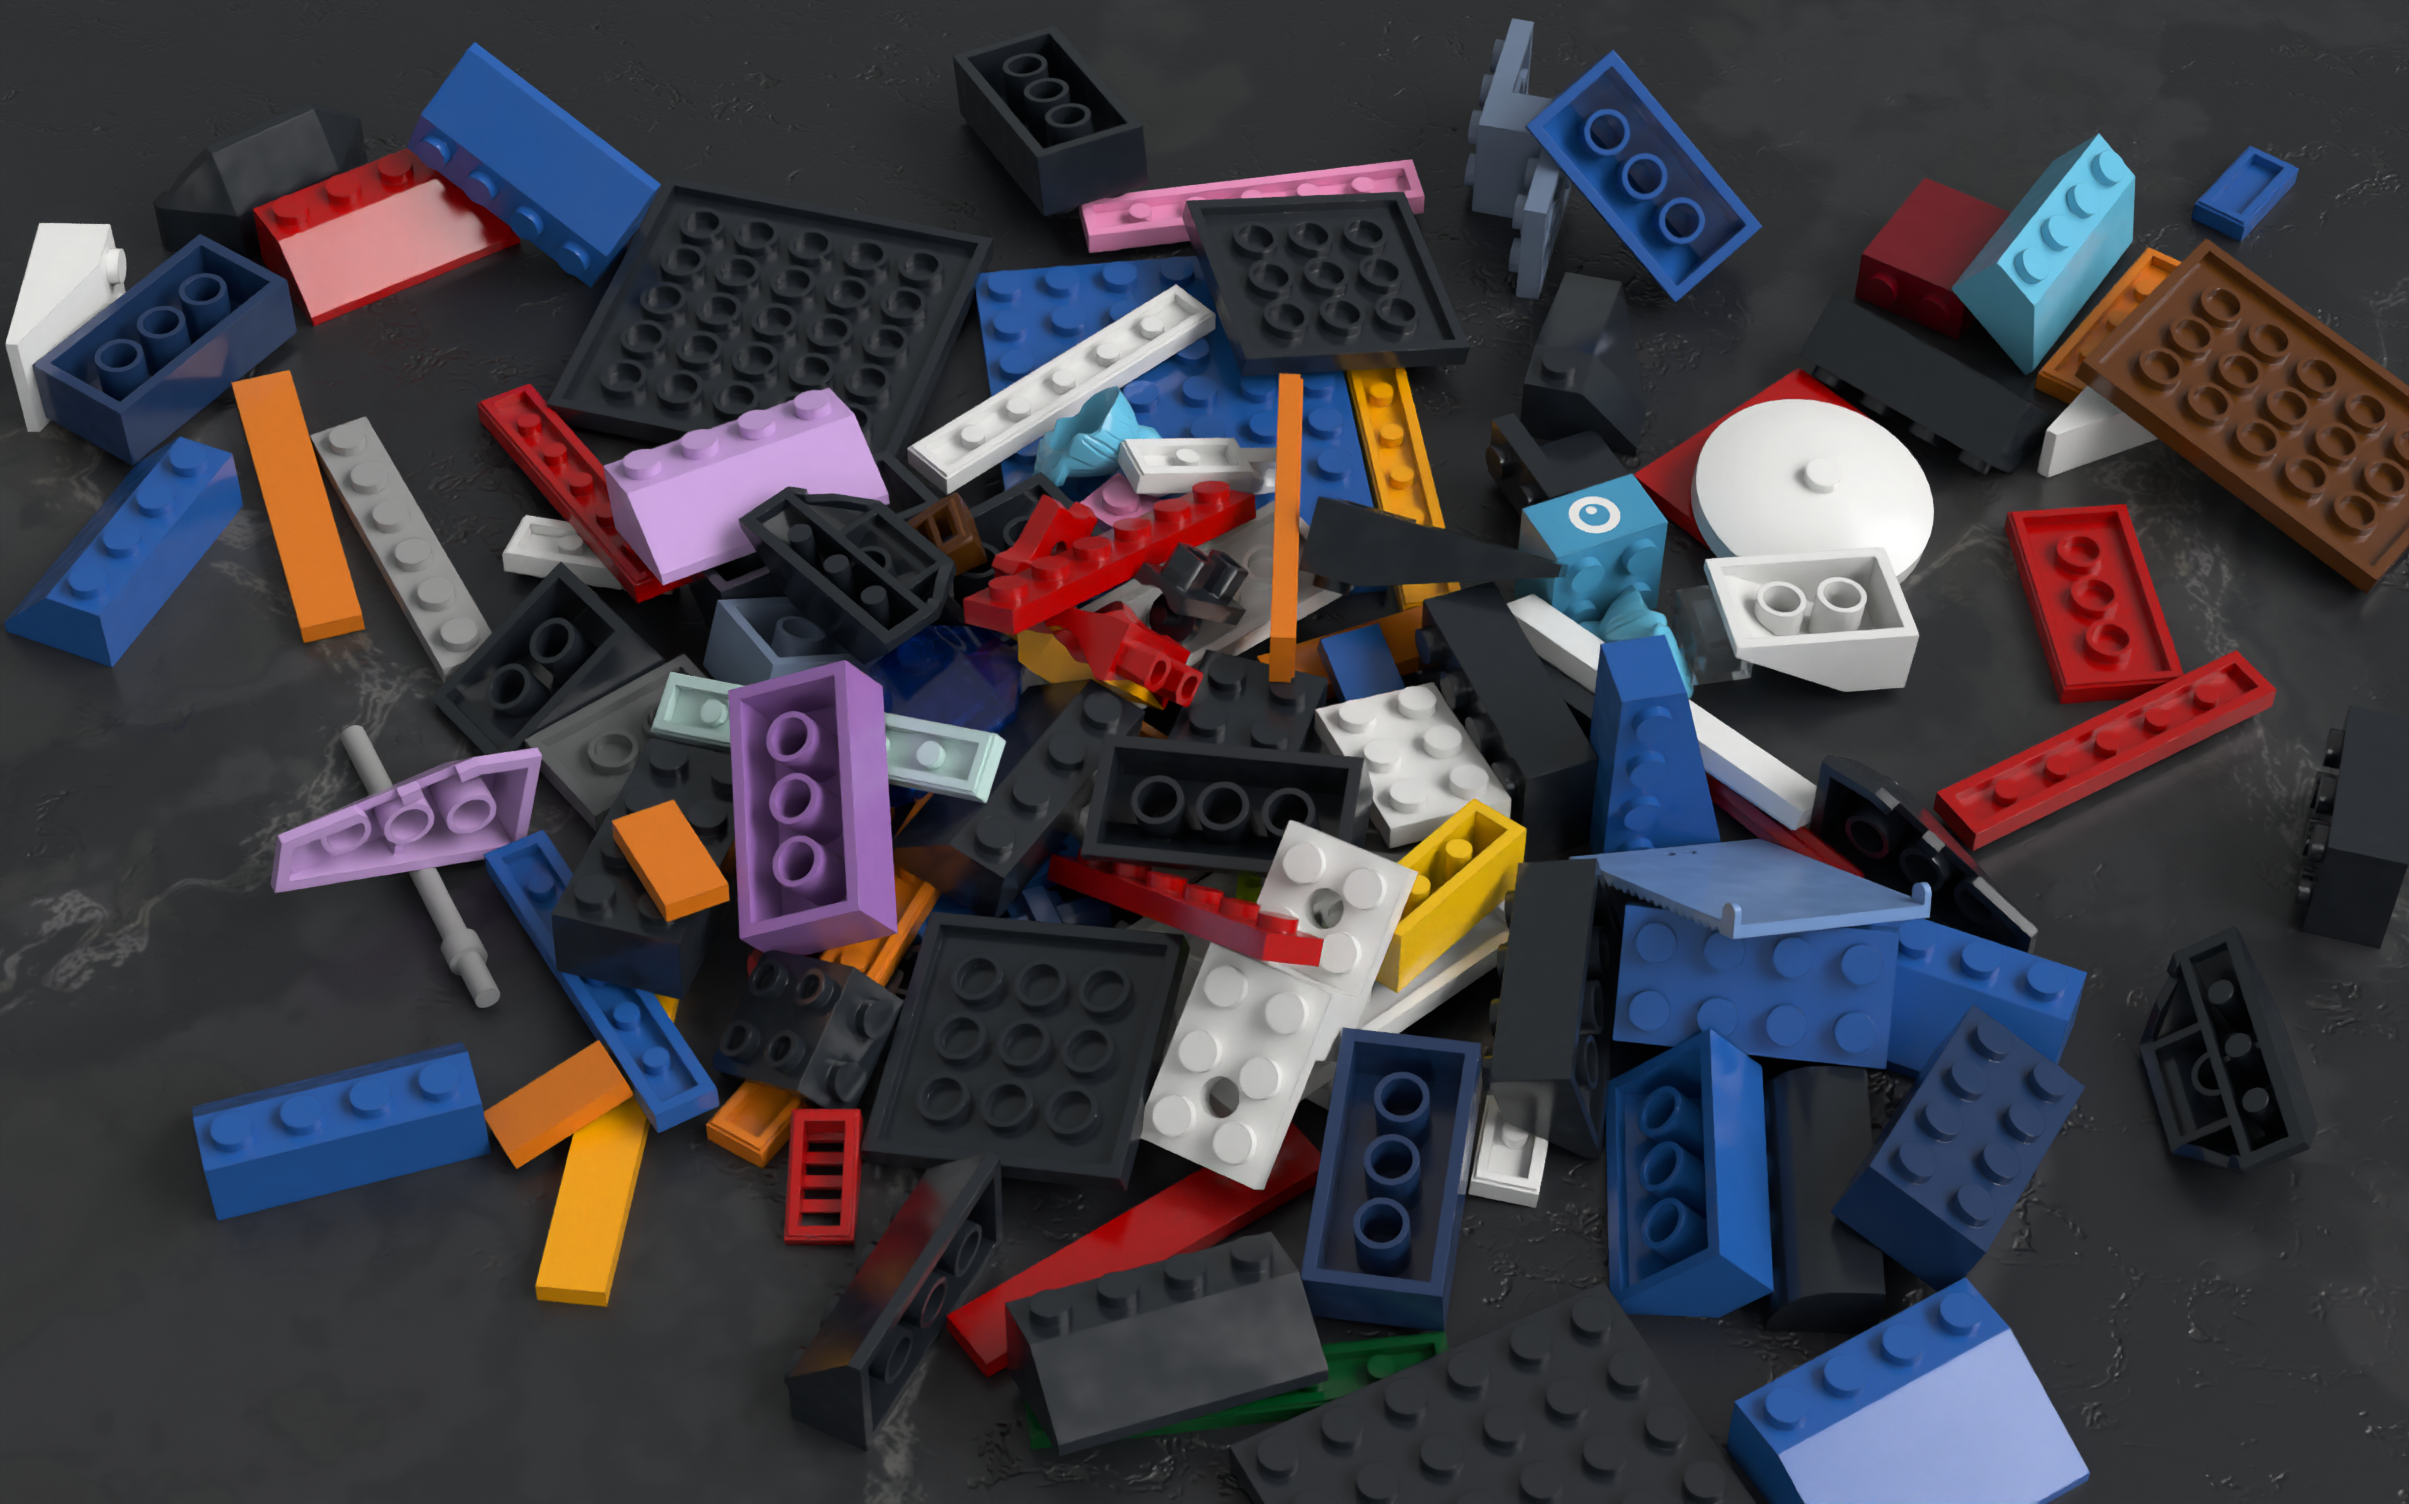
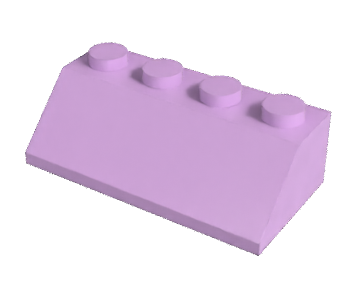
(686, 497)

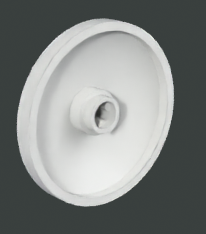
(1810, 482)

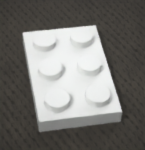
(1415, 758)

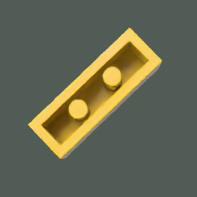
(1459, 881)

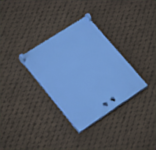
(1756, 888)

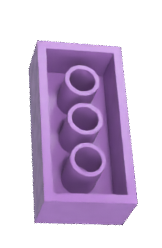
(812, 811)

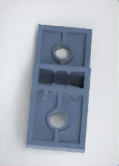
(1510, 168)

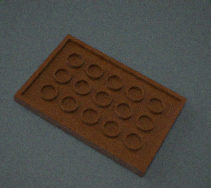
(2268, 409)

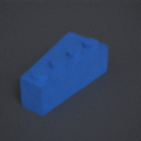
(1648, 751)

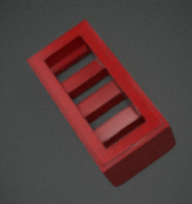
(823, 1127)

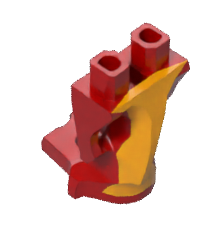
(1100, 644)

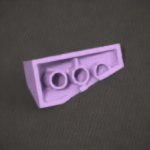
(417, 824)

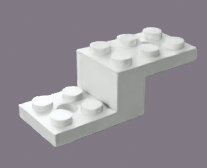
(1275, 1019)

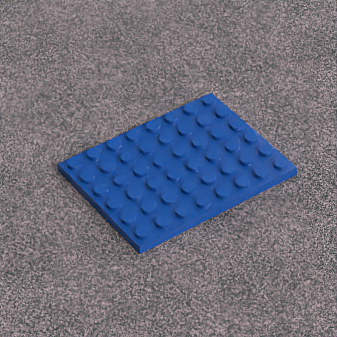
(1193, 394)

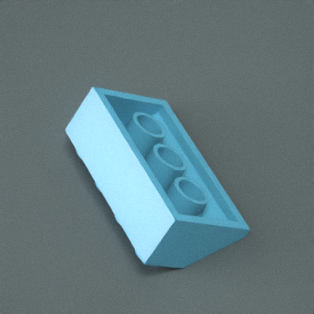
(2052, 251)

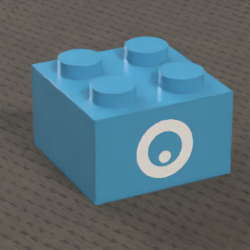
(1608, 539)

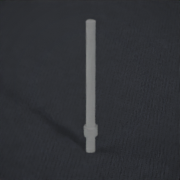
(460, 945)

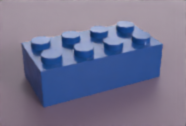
(1769, 995)

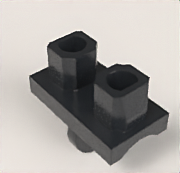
(1193, 590)

